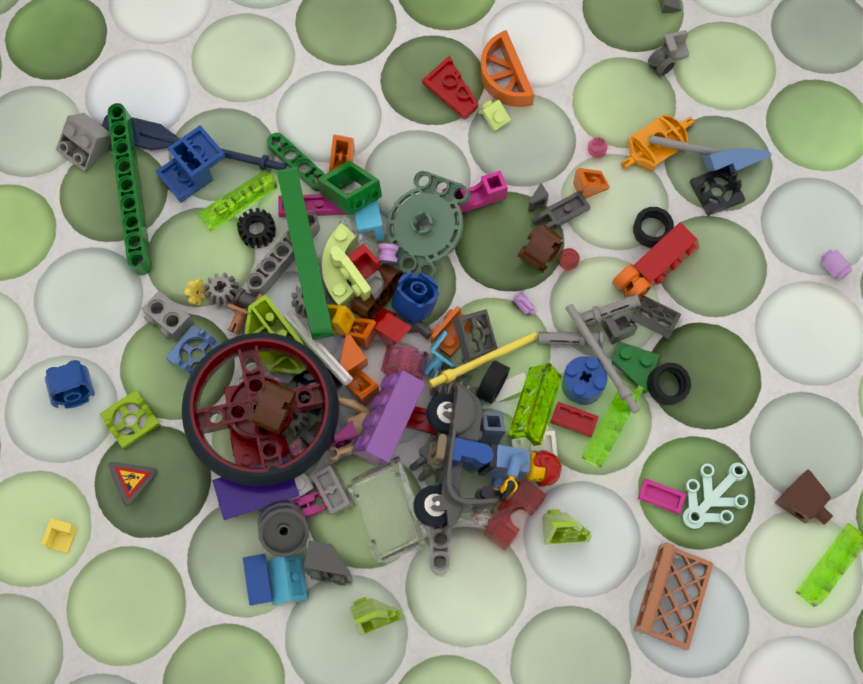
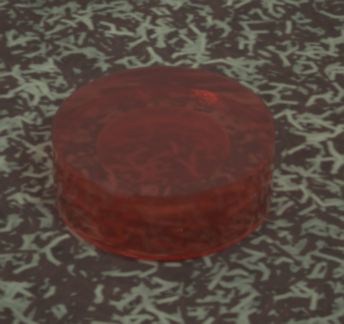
(568, 259)

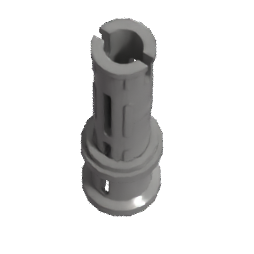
(597, 314)
(565, 338)

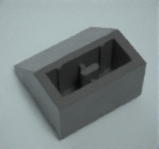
(324, 562)

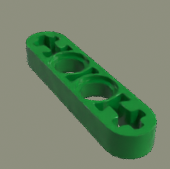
(300, 159)

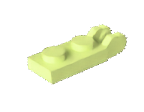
(350, 272)

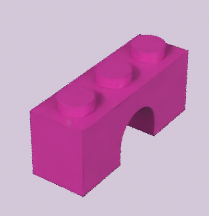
(488, 191)

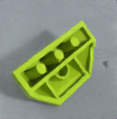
(266, 318)

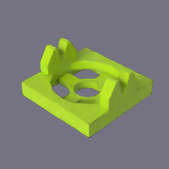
(127, 440)

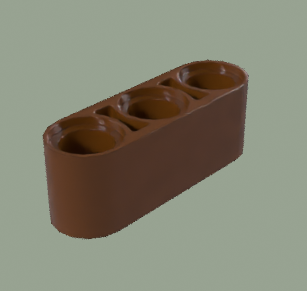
(371, 307)

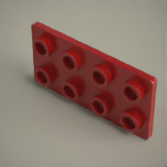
(244, 450)

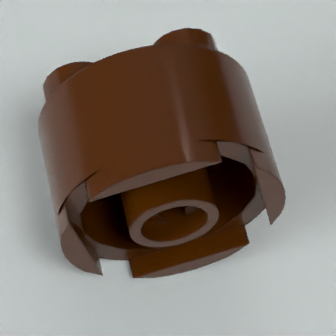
(541, 248)
(272, 407)

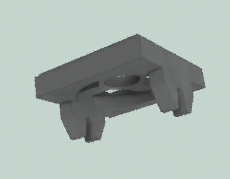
(667, 315)
(485, 332)

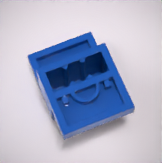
(190, 163)

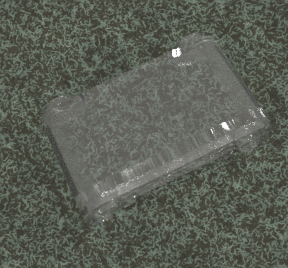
(388, 511)

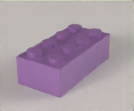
(387, 418)

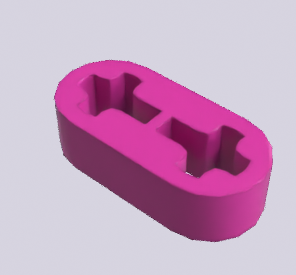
(310, 499)

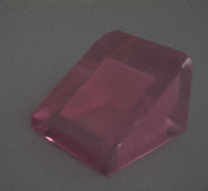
(295, 448)

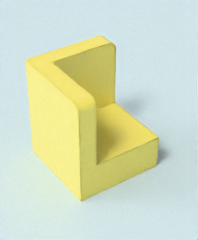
(59, 536)

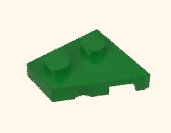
(635, 363)

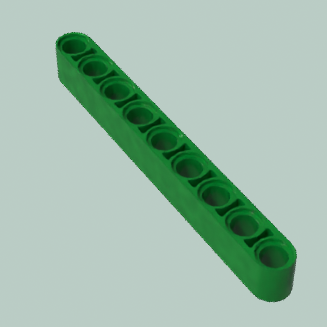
(134, 194)
(304, 253)

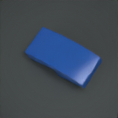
(257, 579)

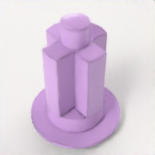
(523, 303)

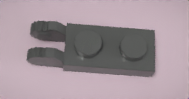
(563, 211)

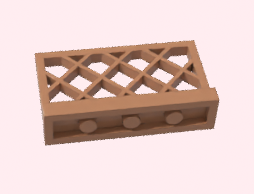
(654, 593)

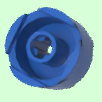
(415, 296)
(588, 369)
(69, 385)

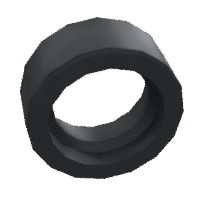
(651, 212)
(682, 377)
(493, 382)

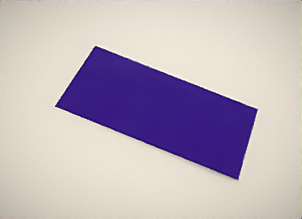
(241, 499)

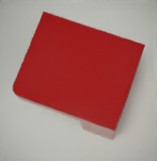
(364, 261)

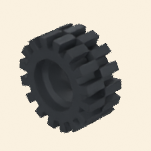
(256, 239)

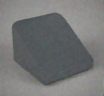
(670, 6)
(538, 199)

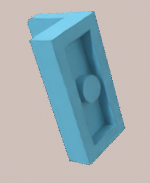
(369, 219)
(287, 579)

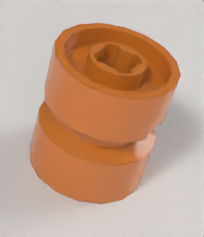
(628, 277)

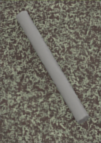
(681, 145)

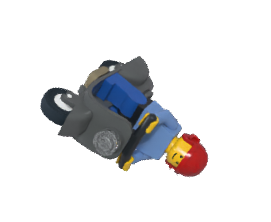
(459, 447)

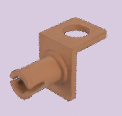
(239, 318)

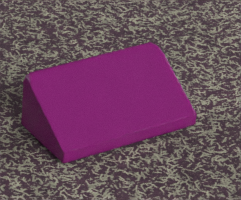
(344, 437)

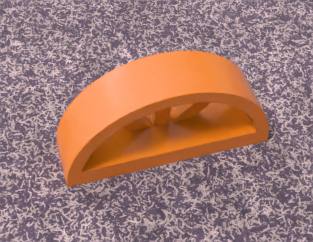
(506, 96)

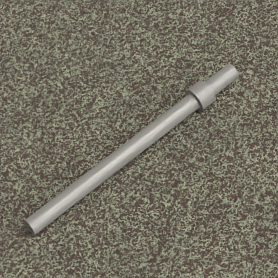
(623, 391)

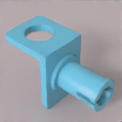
(438, 359)

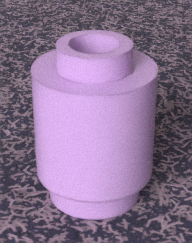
(836, 264)

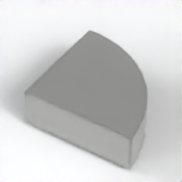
(376, 283)

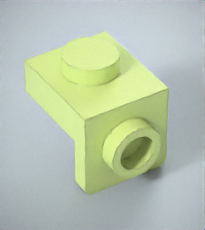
(494, 114)

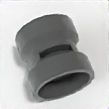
(661, 62)

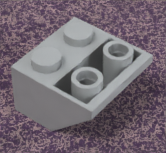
(83, 141)

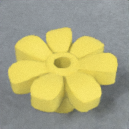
(195, 292)

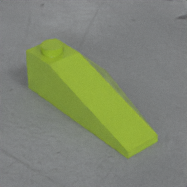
(563, 528)
(373, 614)

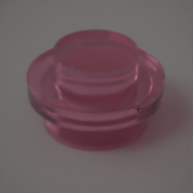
(597, 147)

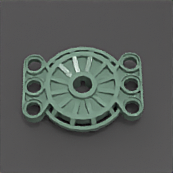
(431, 205)

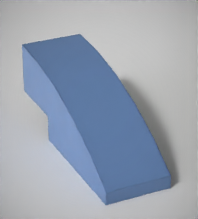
(734, 158)

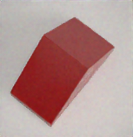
(391, 329)

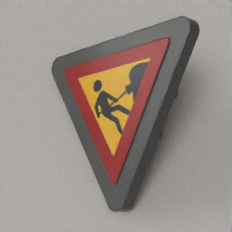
(130, 479)

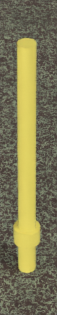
(450, 374)

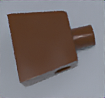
(806, 499)

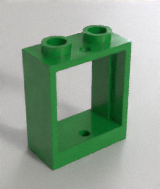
(342, 176)

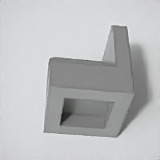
(675, 45)

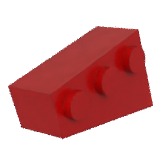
(667, 254)

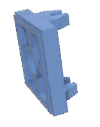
(191, 334)

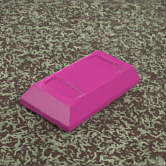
(662, 496)

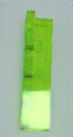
(238, 199)
(541, 404)
(609, 429)
(831, 566)

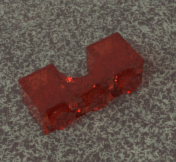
(525, 498)

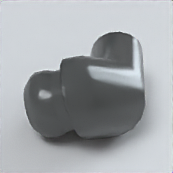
(419, 327)

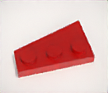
(449, 87)

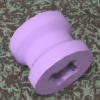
(387, 253)

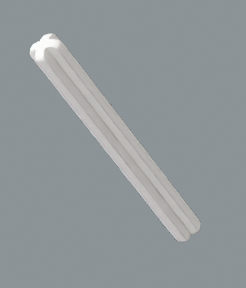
(329, 361)

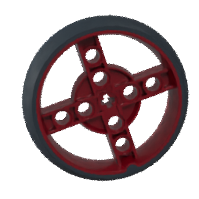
(198, 421)

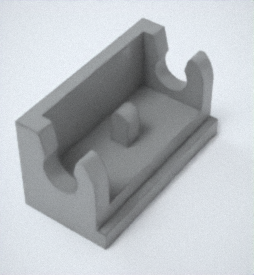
(333, 490)

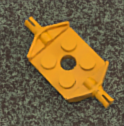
(650, 155)

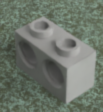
(170, 313)

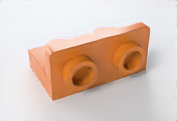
(450, 343)

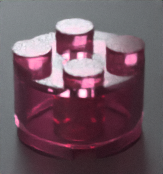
(404, 358)

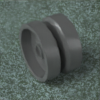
(295, 532)

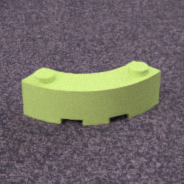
(336, 286)

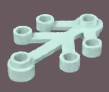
(711, 497)

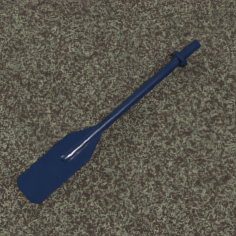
(156, 136)

